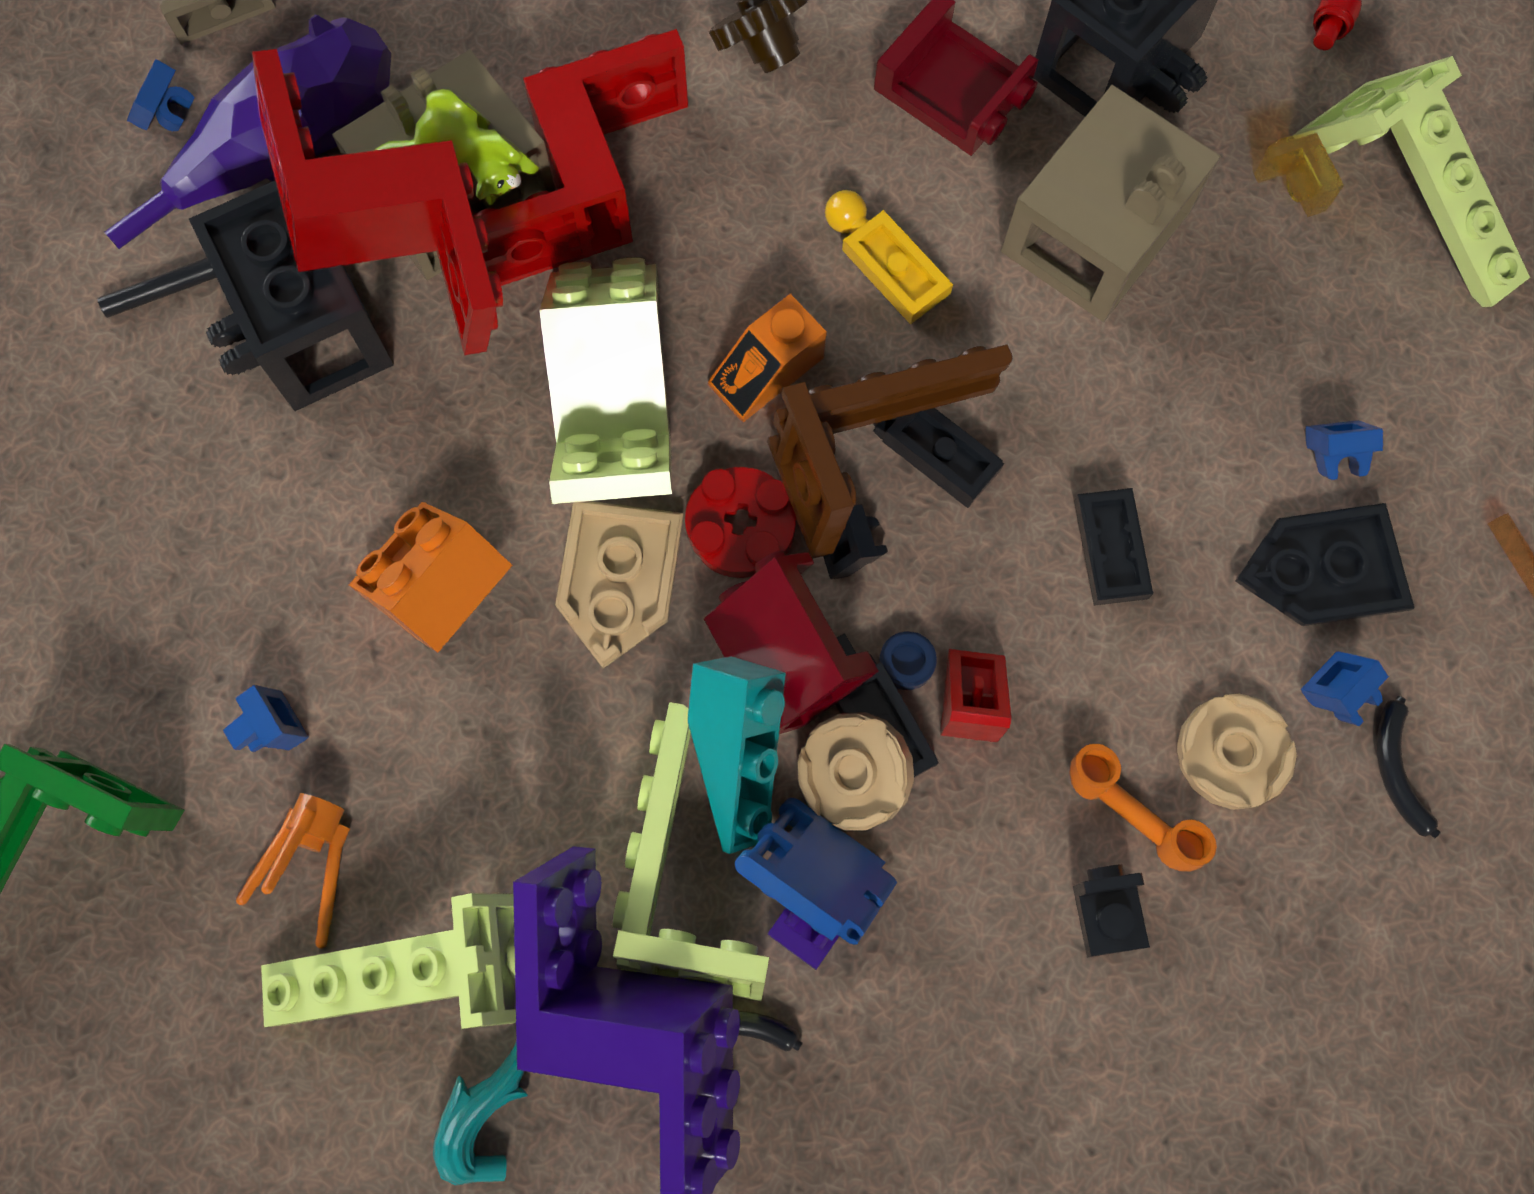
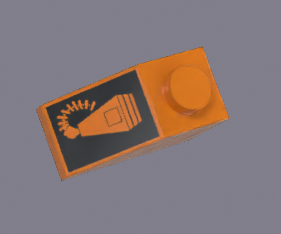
(769, 357)

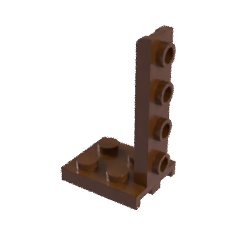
(806, 441)

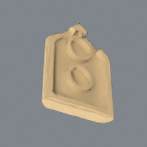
(617, 575)

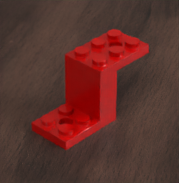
(571, 114)
(378, 205)

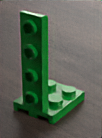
(63, 780)

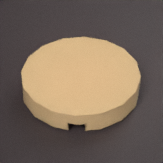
(1219, 761)
(855, 771)

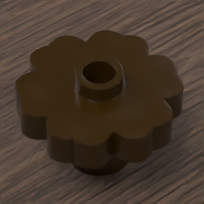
(763, 29)

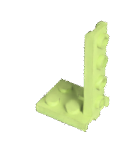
(1441, 165)
(673, 950)
(464, 963)

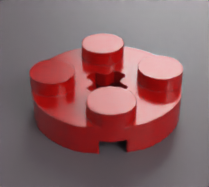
(733, 491)

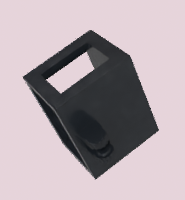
(1139, 36)
(275, 303)

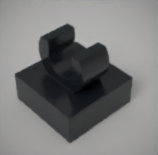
(855, 546)

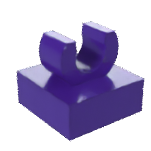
(801, 939)

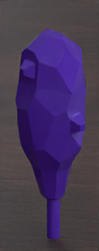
(339, 79)

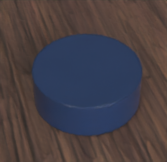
(908, 660)

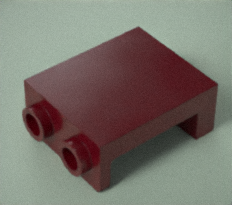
(953, 79)
(782, 627)

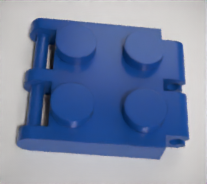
(818, 873)

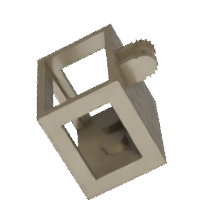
(472, 82)
(1111, 198)

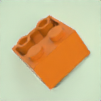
(430, 574)

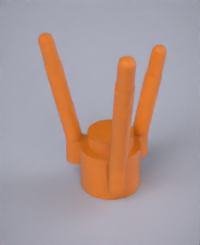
(309, 827)

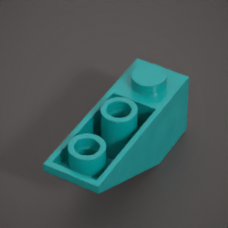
(736, 736)

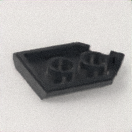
(1330, 566)

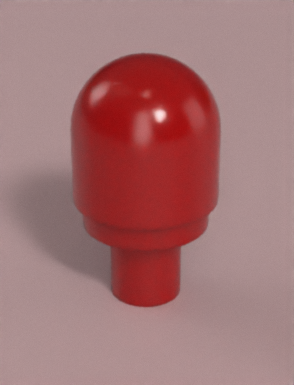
(1334, 21)

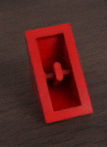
(976, 696)

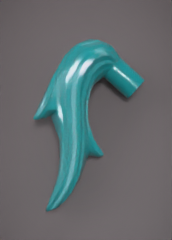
(463, 1119)

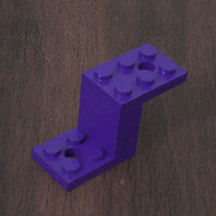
(624, 1024)

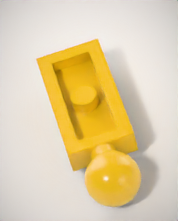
(887, 256)

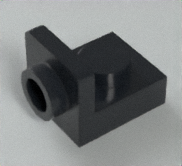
(1111, 911)

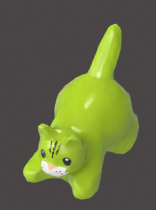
(487, 152)

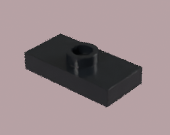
(1113, 546)

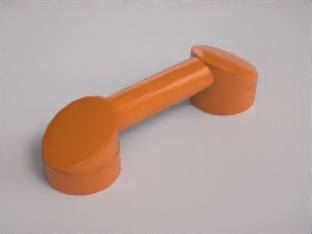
(1182, 848)

